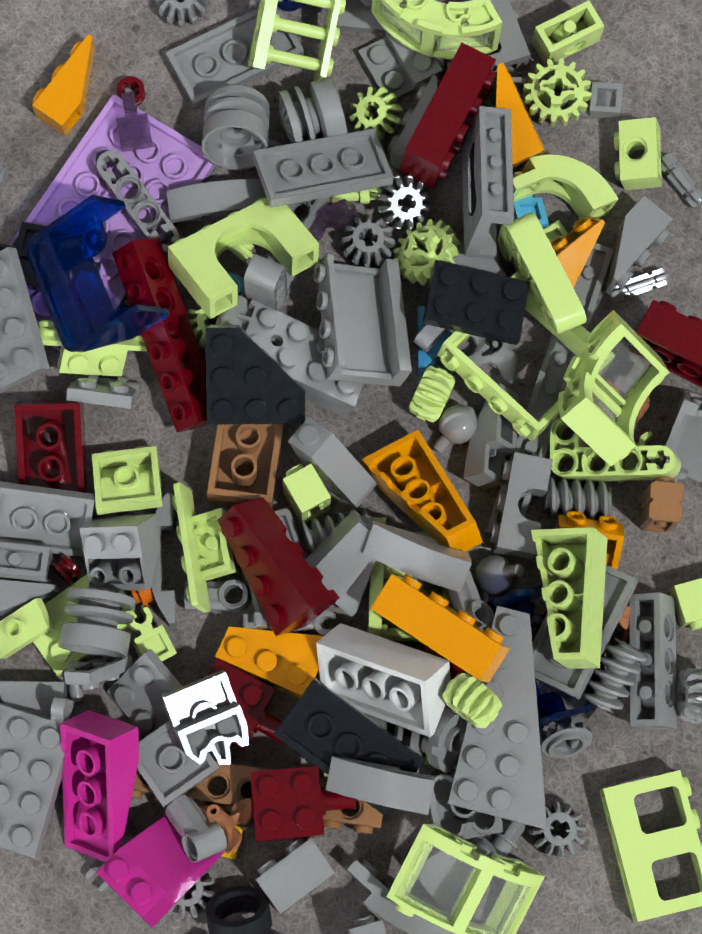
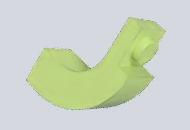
(570, 180)

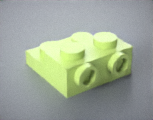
(127, 480)

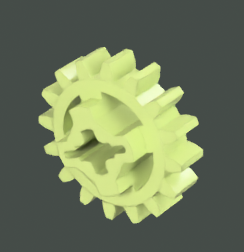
(570, 93)
(412, 256)

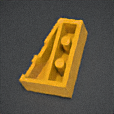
(279, 661)

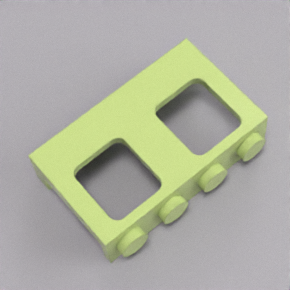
(638, 850)

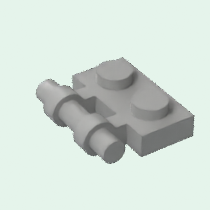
(104, 391)

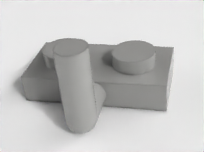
(89, 674)

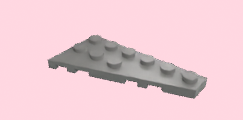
(502, 763)

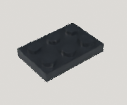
(476, 302)

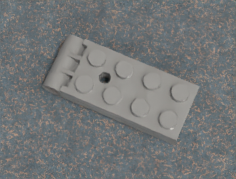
(296, 349)

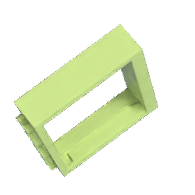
(497, 398)

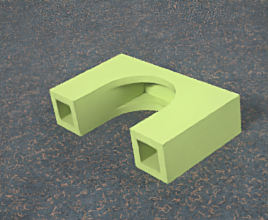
(274, 228)

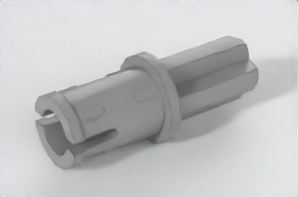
(506, 840)

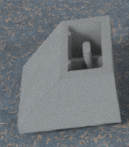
(121, 551)
(294, 875)

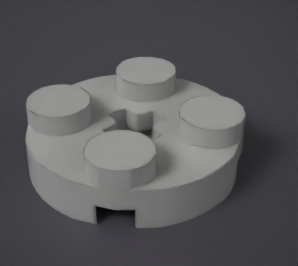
(446, 743)

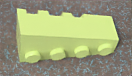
(573, 588)

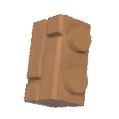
(661, 505)

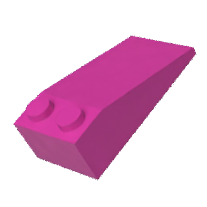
(97, 781)

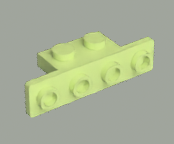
(100, 361)
(204, 547)

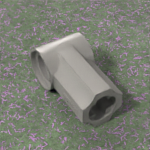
(217, 596)
(471, 603)
(198, 835)

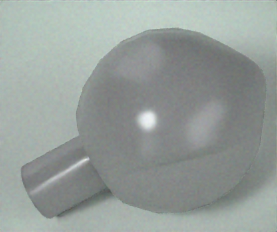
(456, 425)
(496, 574)

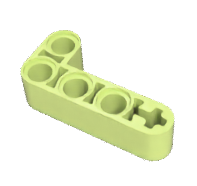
(540, 266)
(586, 456)

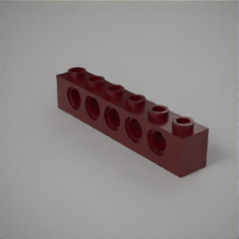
(170, 341)

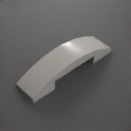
(604, 101)
(212, 198)
(165, 599)

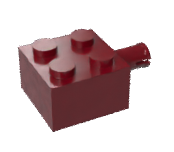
(254, 701)
(292, 803)

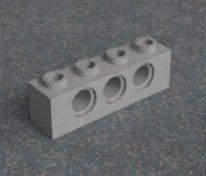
(654, 633)

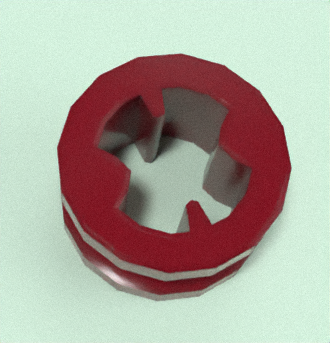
(132, 82)
(66, 569)

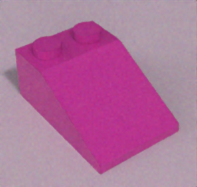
(153, 871)

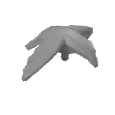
(497, 355)

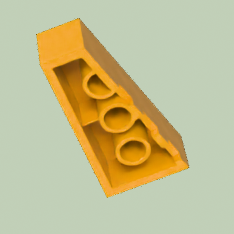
(422, 490)
(441, 627)

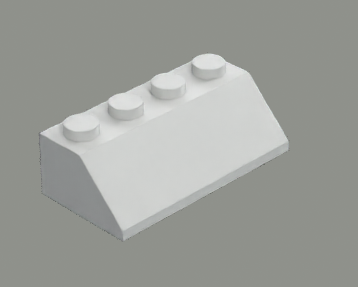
(384, 678)

